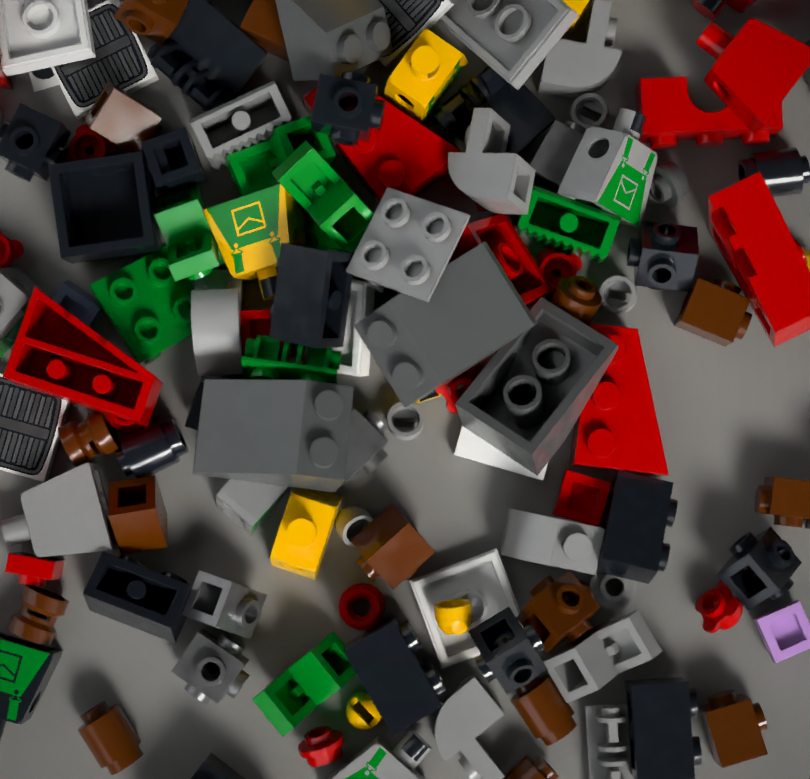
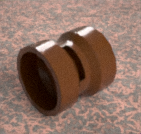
(89, 438)
(34, 622)

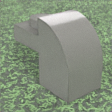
(583, 67)
(488, 174)
(217, 323)
(552, 541)
(602, 655)
(463, 717)

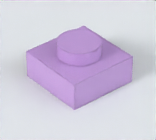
(784, 631)

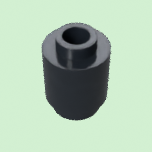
(781, 169)
(151, 449)

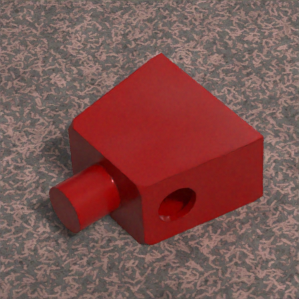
(753, 68)

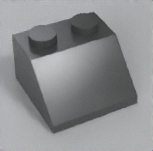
(332, 35)

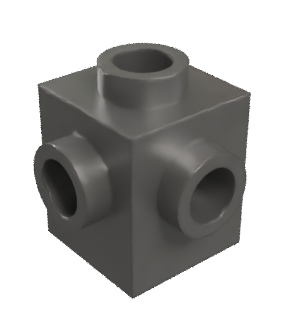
(195, 669)

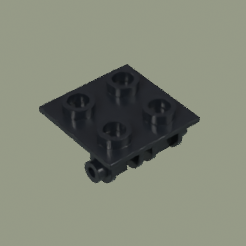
(207, 55)
(490, 90)

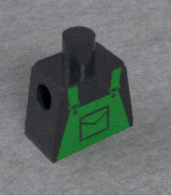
(23, 677)

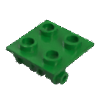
(147, 305)
(267, 367)

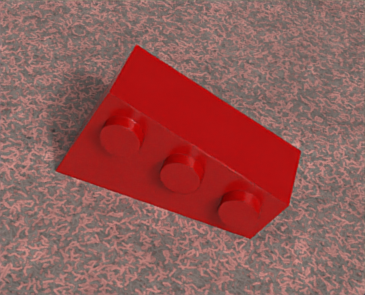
(397, 156)
(762, 256)
(76, 364)
(620, 418)

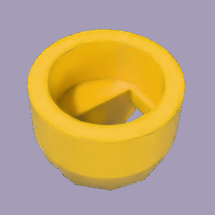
(453, 616)
(355, 717)

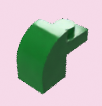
(253, 165)
(325, 196)
(187, 233)
(305, 684)

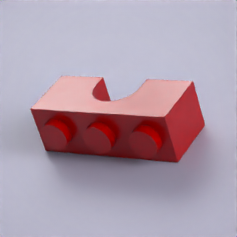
(675, 118)

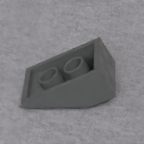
(464, 322)
(536, 386)
(274, 432)

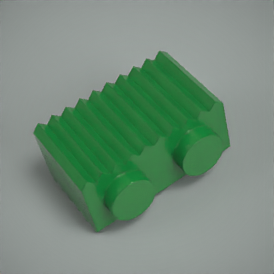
(569, 225)

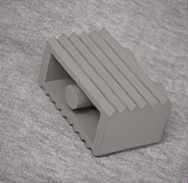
(240, 123)

